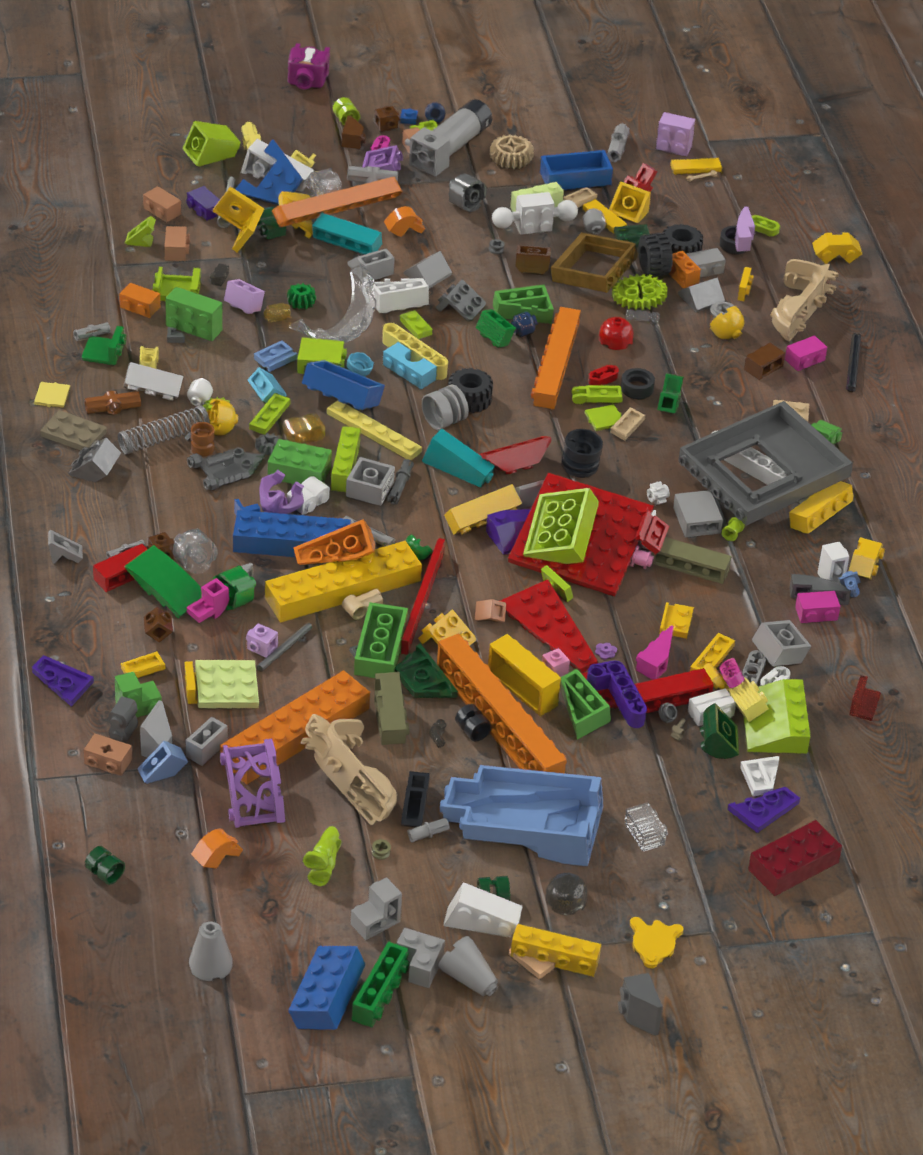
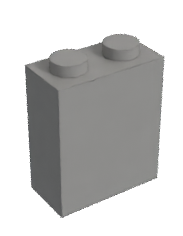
(697, 513)

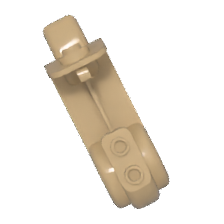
(794, 311)
(362, 785)

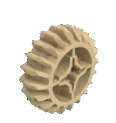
(511, 151)

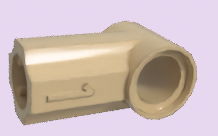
(359, 605)

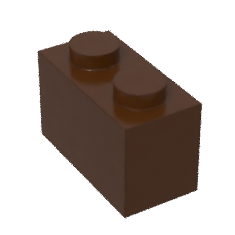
(764, 361)

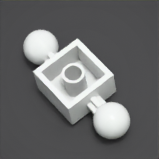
(534, 213)

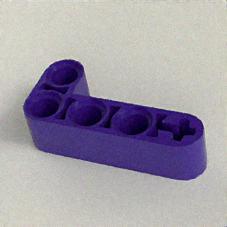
(614, 676)

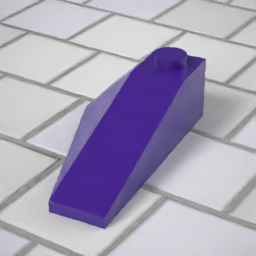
(505, 527)

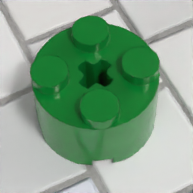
(240, 586)

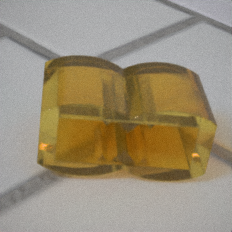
(304, 429)

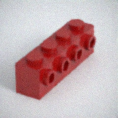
(674, 689)

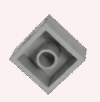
(370, 481)

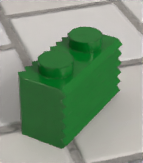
(495, 328)

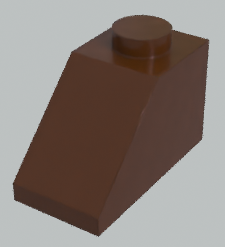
(353, 134)

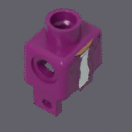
(308, 66)

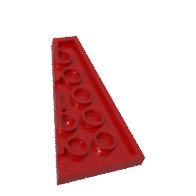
(547, 619)

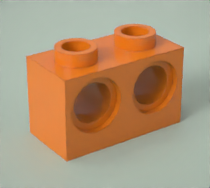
(684, 270)

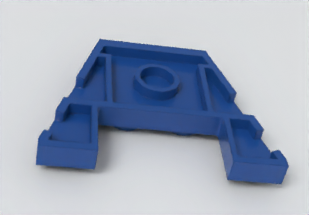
(279, 178)

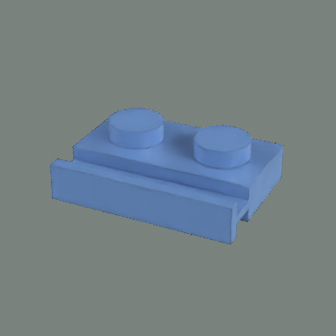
(275, 356)

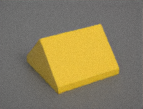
(630, 202)

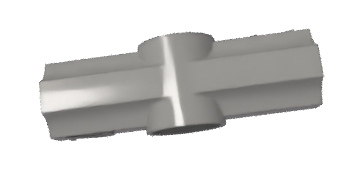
(618, 142)
(369, 174)

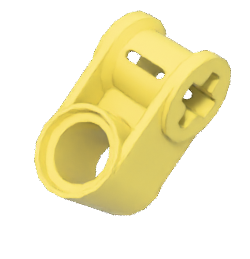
(149, 356)

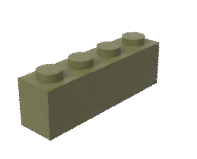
(693, 560)

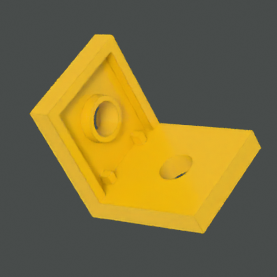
(245, 218)

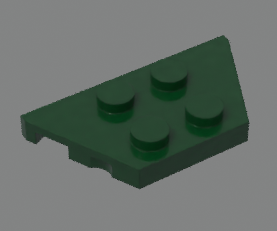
(424, 677)

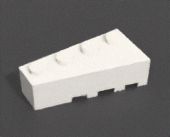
(260, 163)

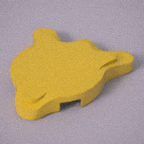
(654, 941)

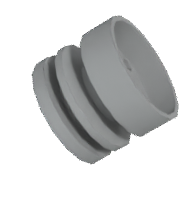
(444, 407)

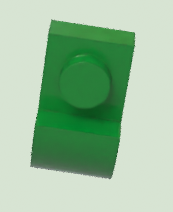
(671, 393)

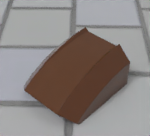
(533, 259)

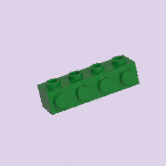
(380, 985)

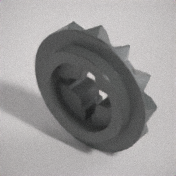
(264, 447)

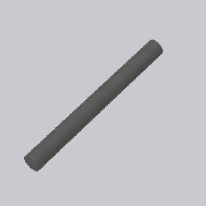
(284, 647)

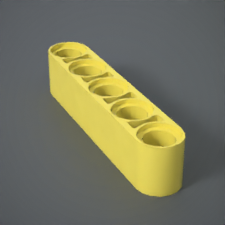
(393, 333)

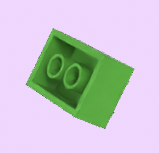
(194, 314)
(299, 461)

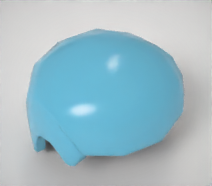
(360, 363)

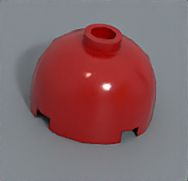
(616, 333)

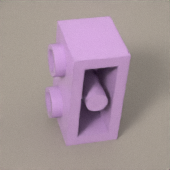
(244, 296)

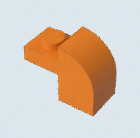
(402, 219)
(214, 847)

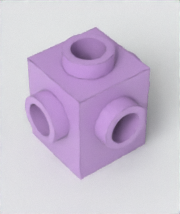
(262, 640)

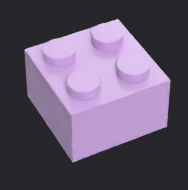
(675, 134)

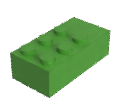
(380, 640)

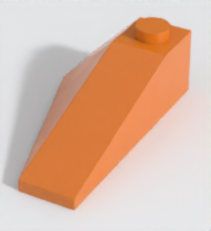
(340, 545)

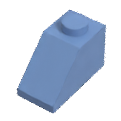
(162, 763)

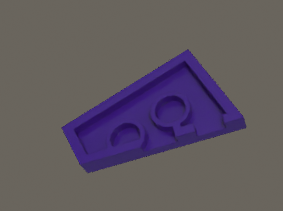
(62, 679)
(764, 810)

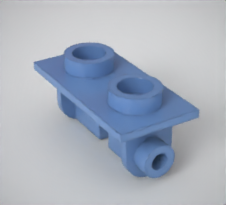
(850, 580)

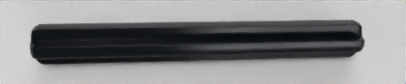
(853, 362)

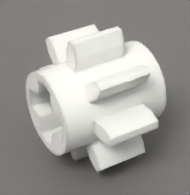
(658, 493)

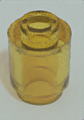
(277, 312)

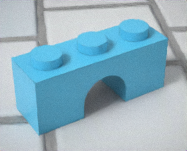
(418, 373)

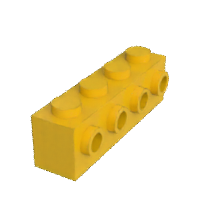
(820, 507)
(475, 512)
(564, 951)

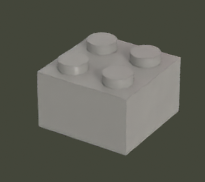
(781, 643)

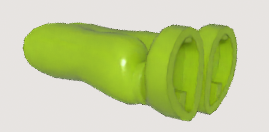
(323, 857)

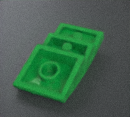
(165, 580)

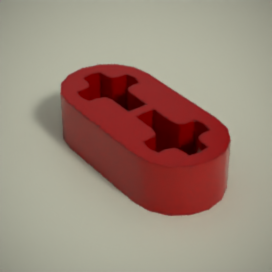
(603, 375)

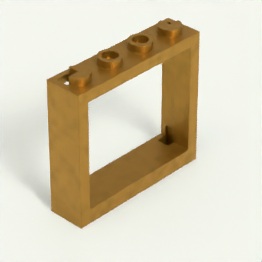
(563, 273)

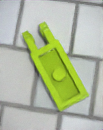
(596, 394)

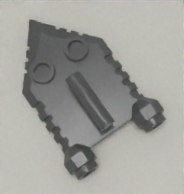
(226, 466)

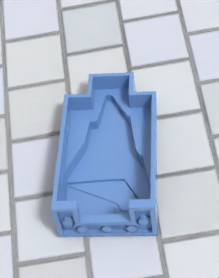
(529, 808)

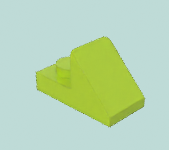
(141, 234)

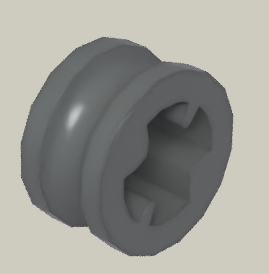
(496, 246)

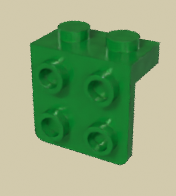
(105, 349)

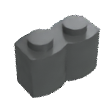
(123, 719)

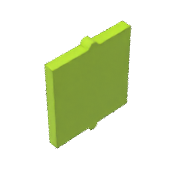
(603, 417)

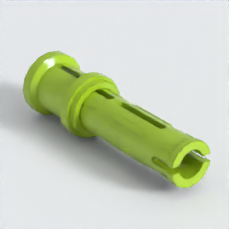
(734, 527)

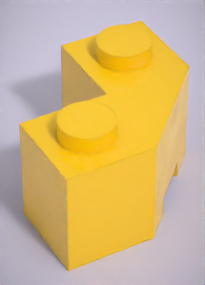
(830, 246)
(866, 557)

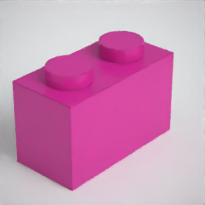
(806, 353)
(817, 606)

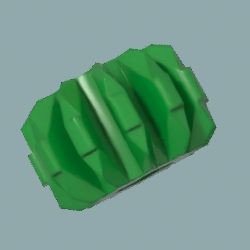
(301, 296)

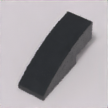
(415, 799)

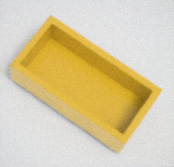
(524, 674)

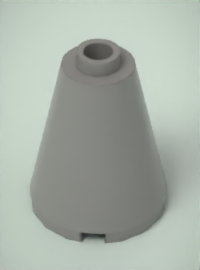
(210, 953)
(469, 967)

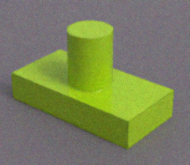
(557, 583)

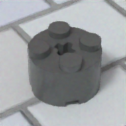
(467, 192)

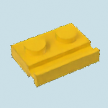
(679, 617)

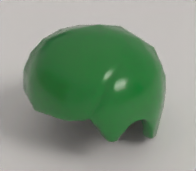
(421, 553)

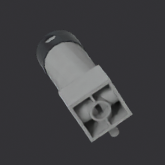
(432, 148)

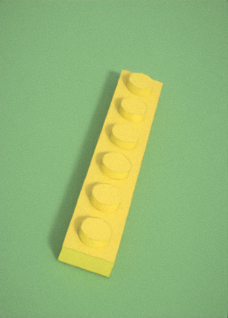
(374, 430)

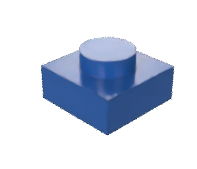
(409, 116)

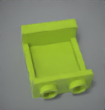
(166, 283)
(320, 349)

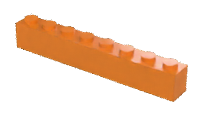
(555, 358)

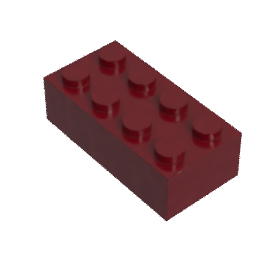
(795, 857)

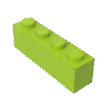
(345, 457)

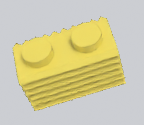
(748, 699)

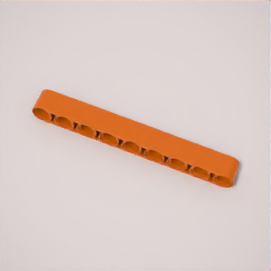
(336, 201)

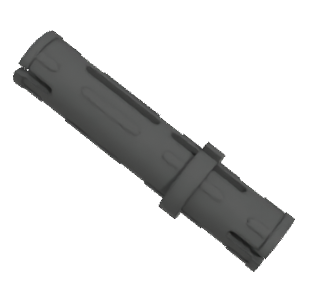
(402, 477)

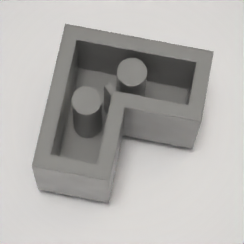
(380, 911)
(423, 954)

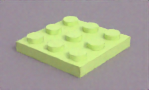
(226, 684)

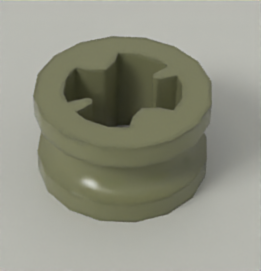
(381, 844)

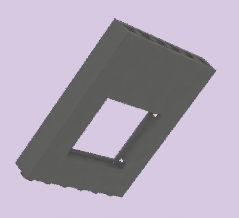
(785, 439)

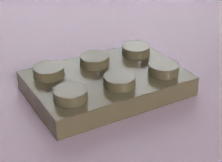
(72, 430)

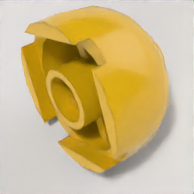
(729, 324)
(222, 416)

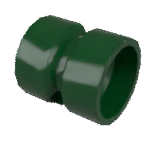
(105, 866)
(500, 886)

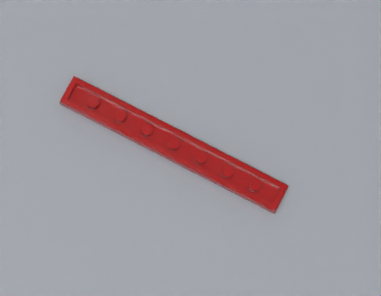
(422, 597)

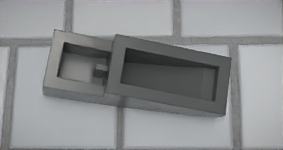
(807, 584)

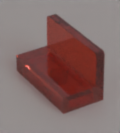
(864, 700)

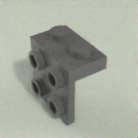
(462, 299)

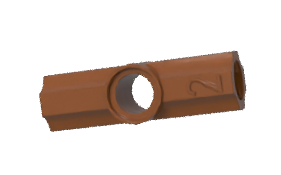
(112, 402)

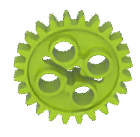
(651, 289)

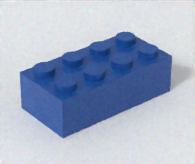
(577, 169)
(343, 384)
(327, 987)

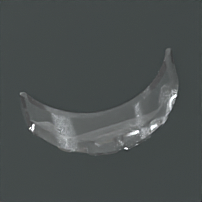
(358, 314)

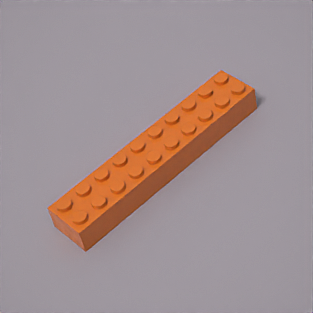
(510, 723)

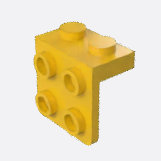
(447, 626)

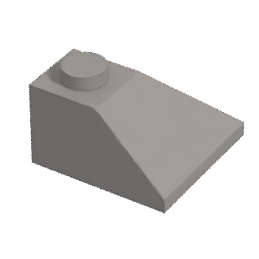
(154, 730)

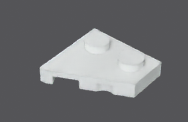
(760, 774)

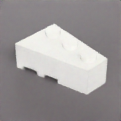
(400, 295)
(153, 381)
(482, 912)

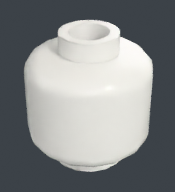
(199, 392)

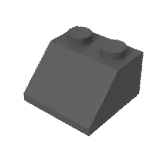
(641, 1003)

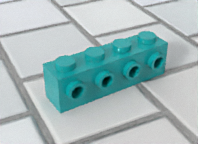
(346, 234)

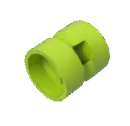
(343, 108)

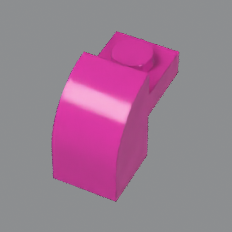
(213, 601)

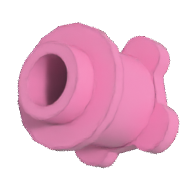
(642, 558)

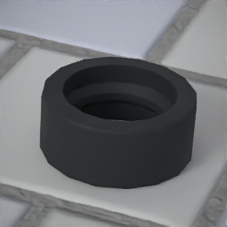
(725, 242)
(640, 375)

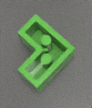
(144, 694)

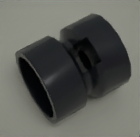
(473, 722)

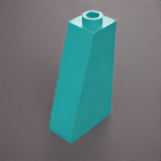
(457, 459)

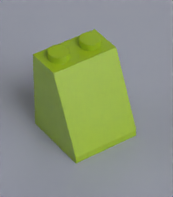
(210, 143)

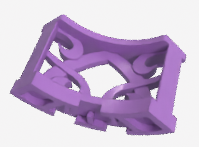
(263, 754)

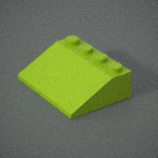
(562, 526)
(785, 723)

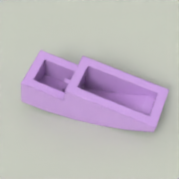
(744, 231)

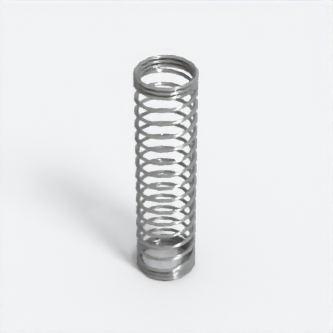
(128, 440)

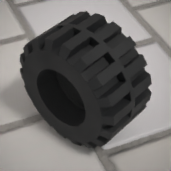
(684, 238)
(655, 254)
(475, 386)

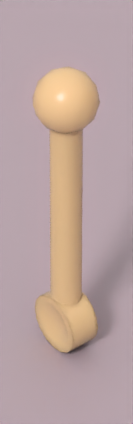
(713, 173)

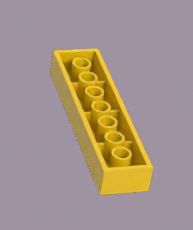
(334, 581)

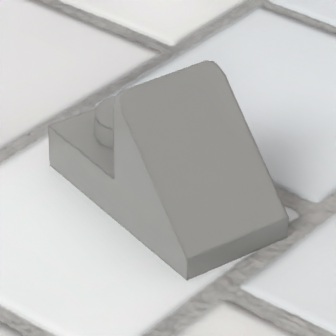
(63, 546)

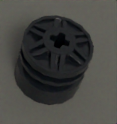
(581, 453)

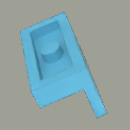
(265, 384)

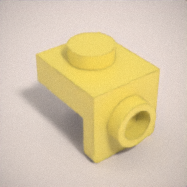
(303, 159)

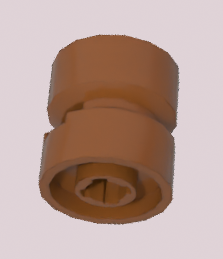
(202, 439)

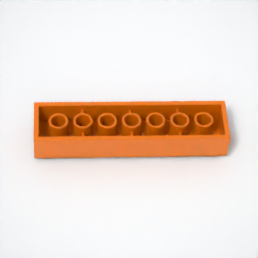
(333, 700)

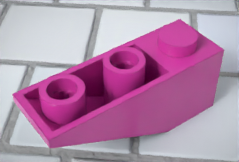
(655, 657)

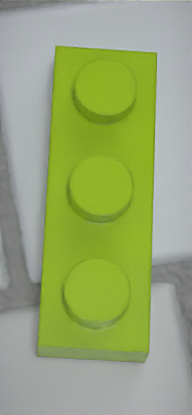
(269, 414)

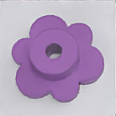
(605, 650)

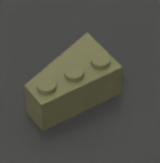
(390, 709)

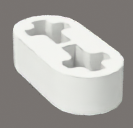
(782, 672)

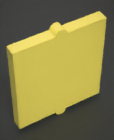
(52, 394)

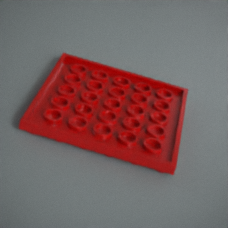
(609, 544)

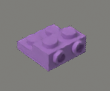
(384, 158)

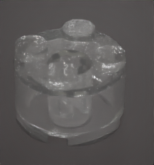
(323, 182)
(194, 551)

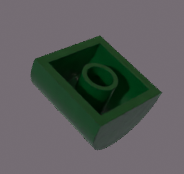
(719, 734)

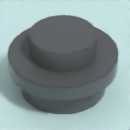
(667, 712)

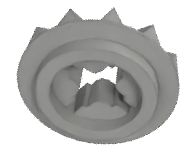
(718, 307)

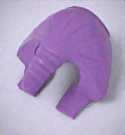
(276, 501)

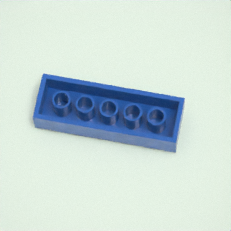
(278, 533)

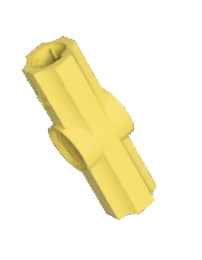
(249, 134)

